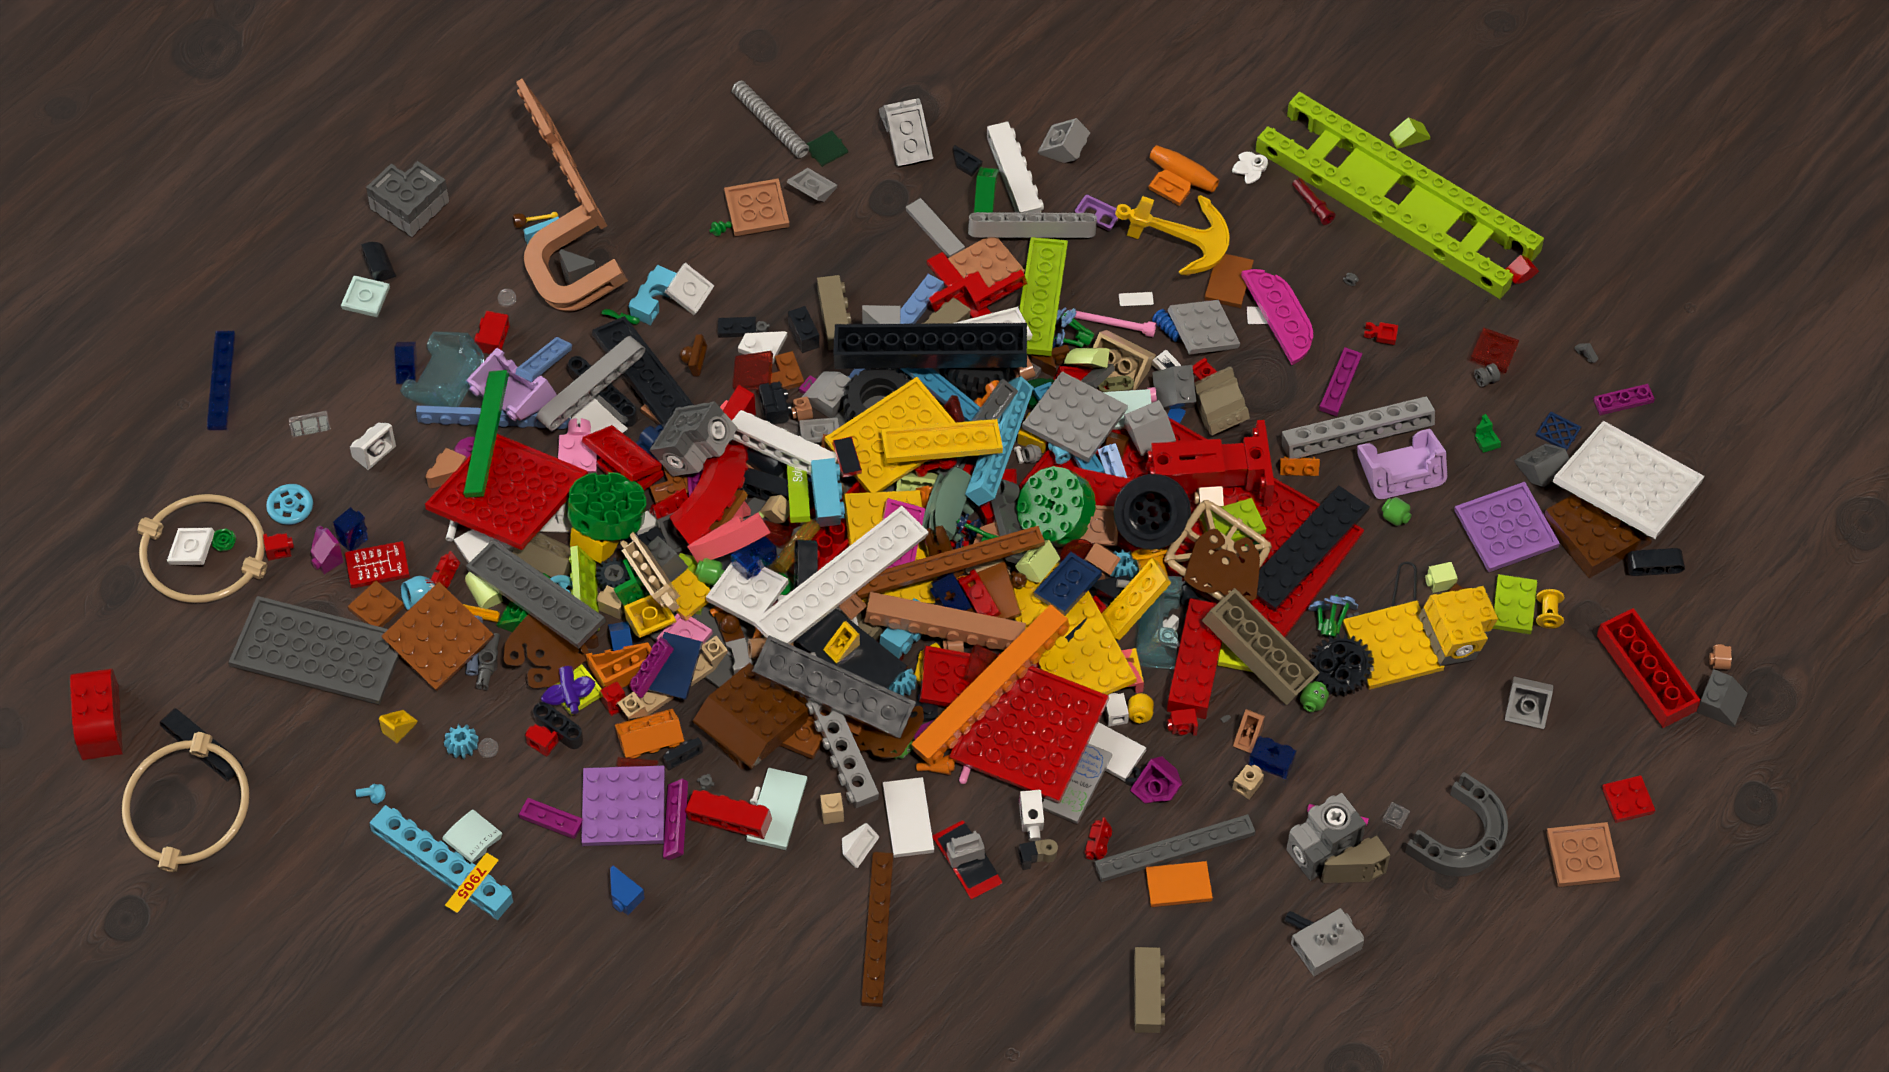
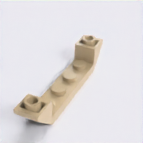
(709, 659)

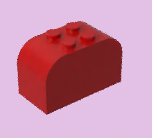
(96, 713)

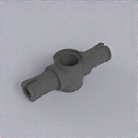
(486, 669)

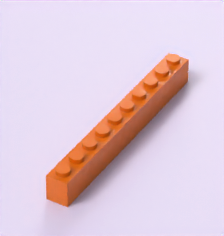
(990, 685)

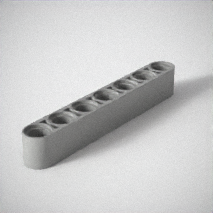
(1032, 225)
(590, 383)

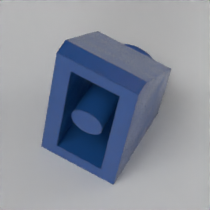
(624, 892)

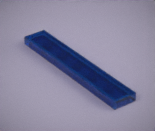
(221, 380)

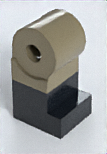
(1037, 851)

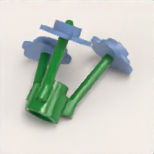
(1083, 334)
(1329, 627)

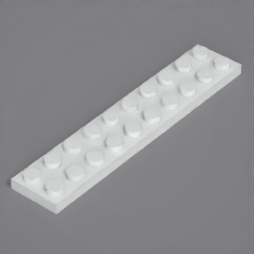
(842, 577)

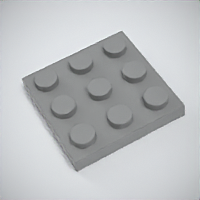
(1203, 327)

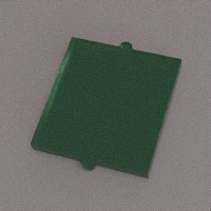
(827, 148)

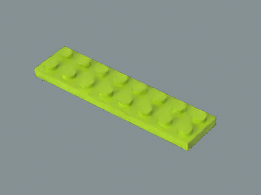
(1042, 292)

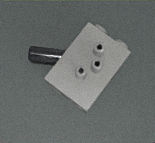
(1324, 941)

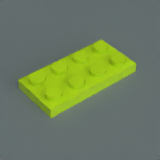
(584, 577)

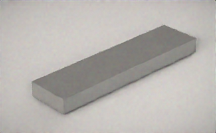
(934, 228)

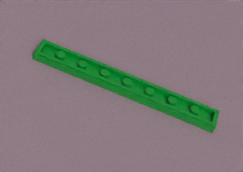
(486, 433)

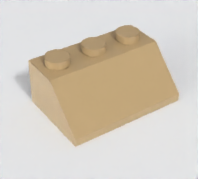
(1125, 356)

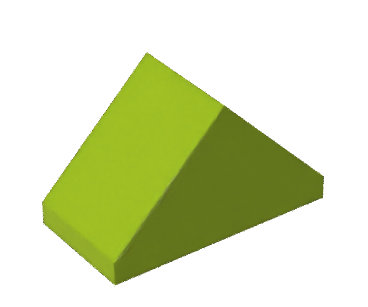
(1409, 133)

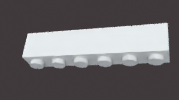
(1013, 169)
(778, 442)

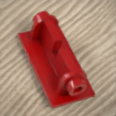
(669, 504)
(447, 567)
(1101, 832)

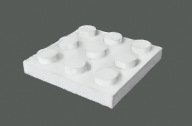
(747, 597)

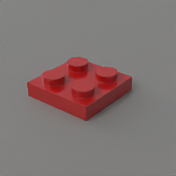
(1628, 799)

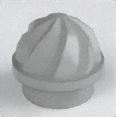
(1031, 453)

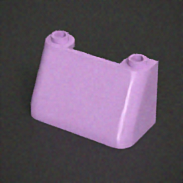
(521, 396)
(1406, 468)

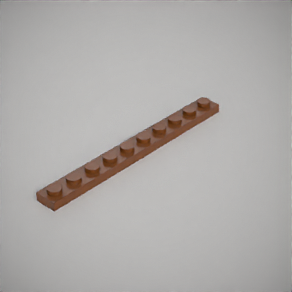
(954, 560)

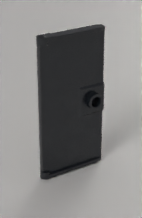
(867, 660)

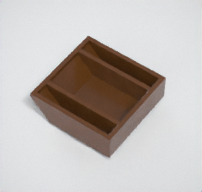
(1593, 535)
(751, 716)

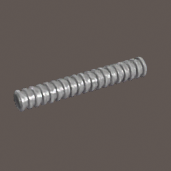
(770, 119)

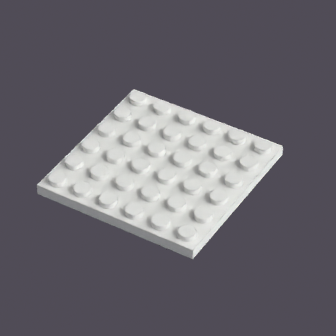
(1628, 479)

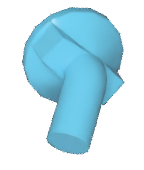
(376, 793)

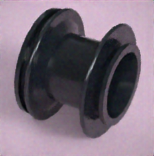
(1127, 514)

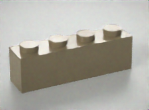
(832, 305)
(950, 312)
(1147, 990)

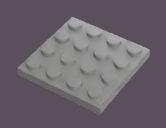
(1075, 416)

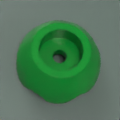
(219, 536)

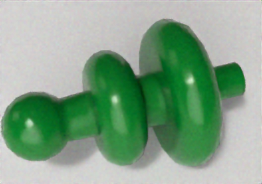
(717, 228)

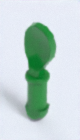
(632, 319)

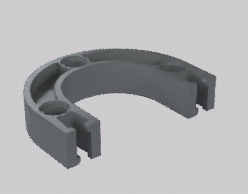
(1475, 858)

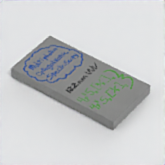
(1081, 785)

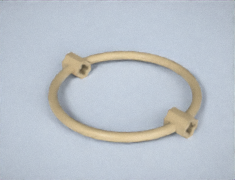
(153, 529)
(170, 856)

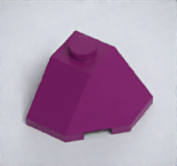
(325, 550)
(1157, 781)

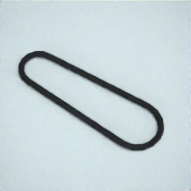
(1397, 579)

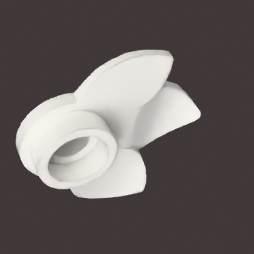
(1248, 167)

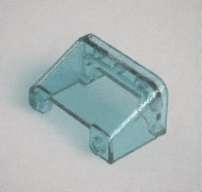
(445, 376)
(1155, 643)

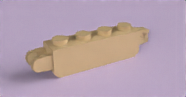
(650, 573)

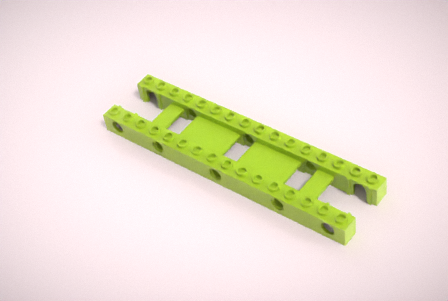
(1423, 214)

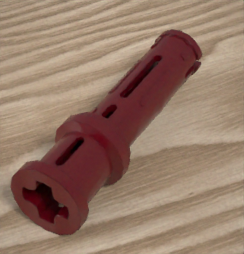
(1318, 206)

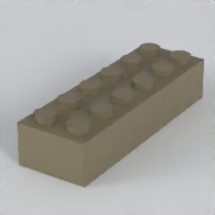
(1260, 646)

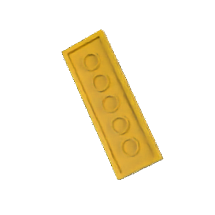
(941, 441)

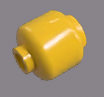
(1140, 707)

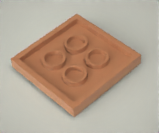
(756, 207)
(988, 258)
(1583, 854)

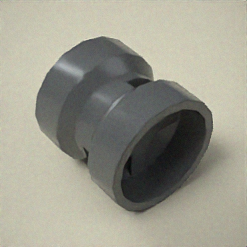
(1486, 375)

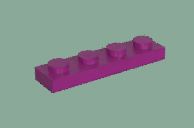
(1340, 381)
(675, 819)

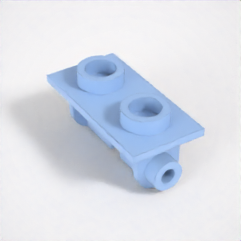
(1112, 461)

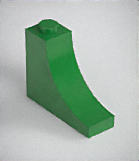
(985, 190)

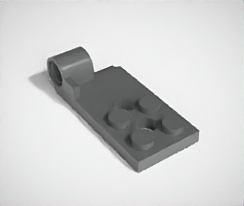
(1006, 513)

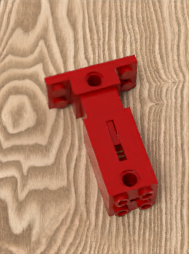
(1216, 464)

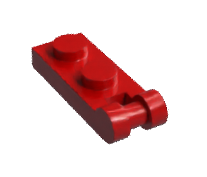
(979, 594)

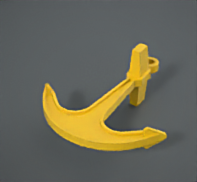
(1211, 241)

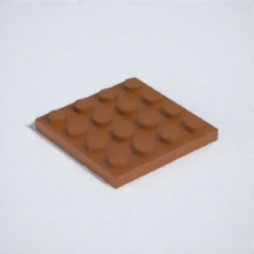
(437, 636)

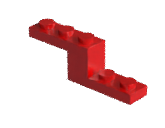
(978, 290)

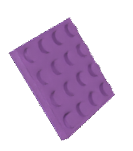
(1506, 527)
(623, 805)

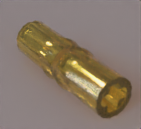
(786, 557)

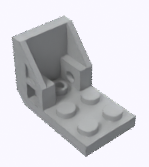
(907, 131)

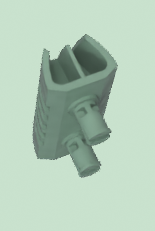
(948, 502)

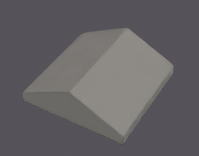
(813, 184)
(813, 429)

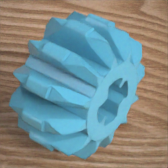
(1126, 565)
(904, 683)
(461, 741)

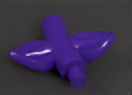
(568, 690)

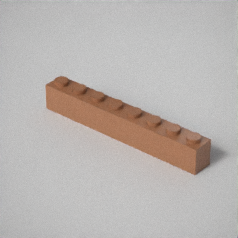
(941, 621)

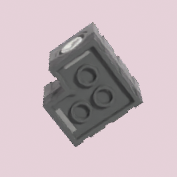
(408, 197)
(692, 437)
(1325, 834)

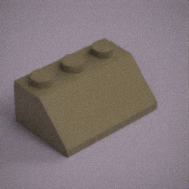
(546, 555)

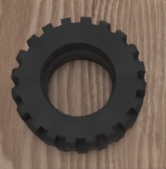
(973, 380)
(868, 385)

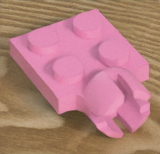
(573, 450)
(690, 629)

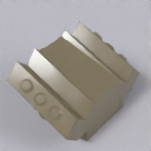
(1220, 401)

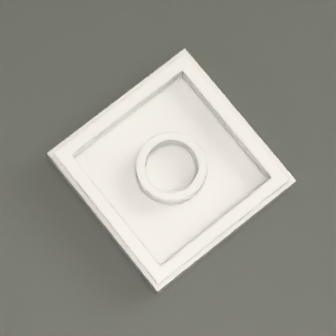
(689, 288)
(190, 546)

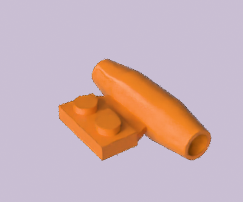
(1179, 175)

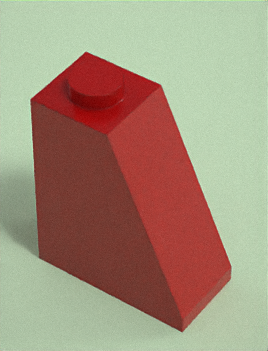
(740, 400)

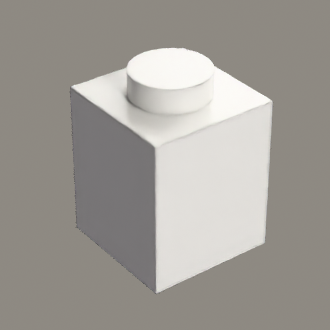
(1116, 710)

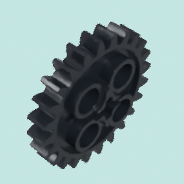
(1356, 673)

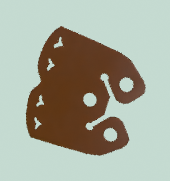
(1223, 577)
(556, 649)
(877, 739)

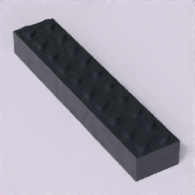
(930, 345)

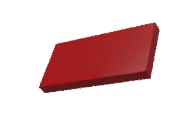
(622, 453)

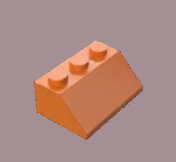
(649, 733)

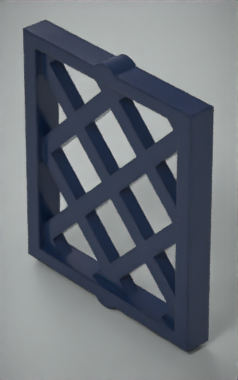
(1562, 421)

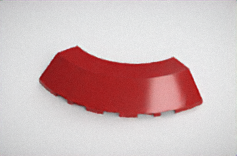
(712, 494)

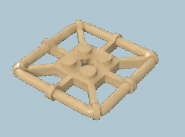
(1206, 507)

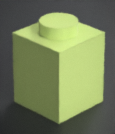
(1441, 577)

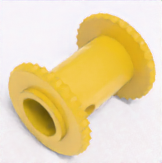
(1550, 616)

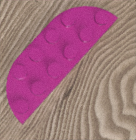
(1281, 312)

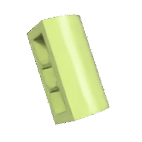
(1088, 357)
(912, 481)
(1038, 562)
(482, 592)

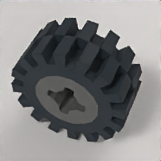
(606, 573)

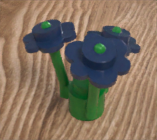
(973, 529)

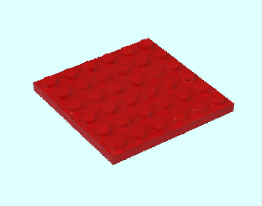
(519, 494)
(1034, 733)

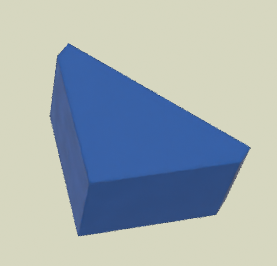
(620, 635)

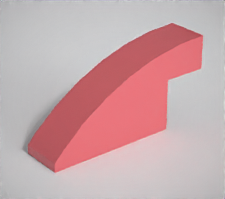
(729, 538)

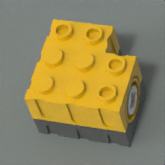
(1458, 623)

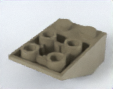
(1357, 863)

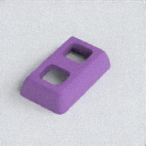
(1101, 208)

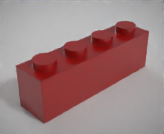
(729, 814)

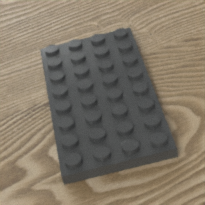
(315, 650)

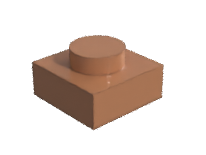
(852, 606)

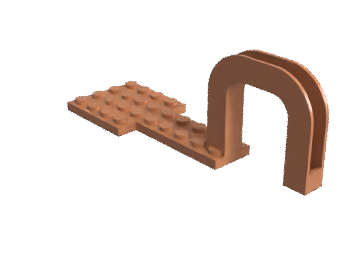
(566, 228)

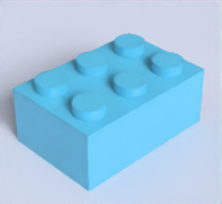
(827, 492)

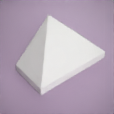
(858, 844)

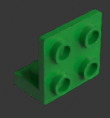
(632, 589)

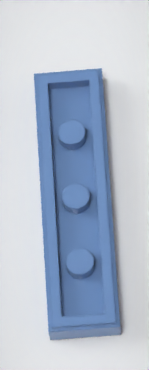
(543, 359)

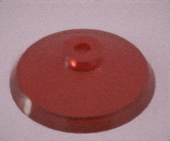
(1079, 547)

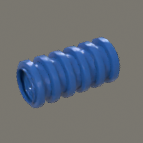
(1166, 323)

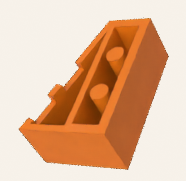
(618, 664)

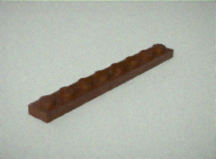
(877, 929)

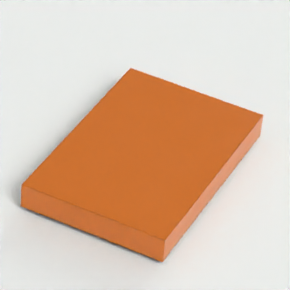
(1178, 884)

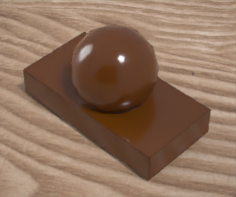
(695, 355)
(729, 626)

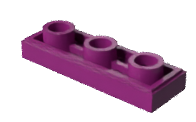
(1624, 399)
(651, 667)

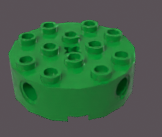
(1058, 504)
(606, 506)

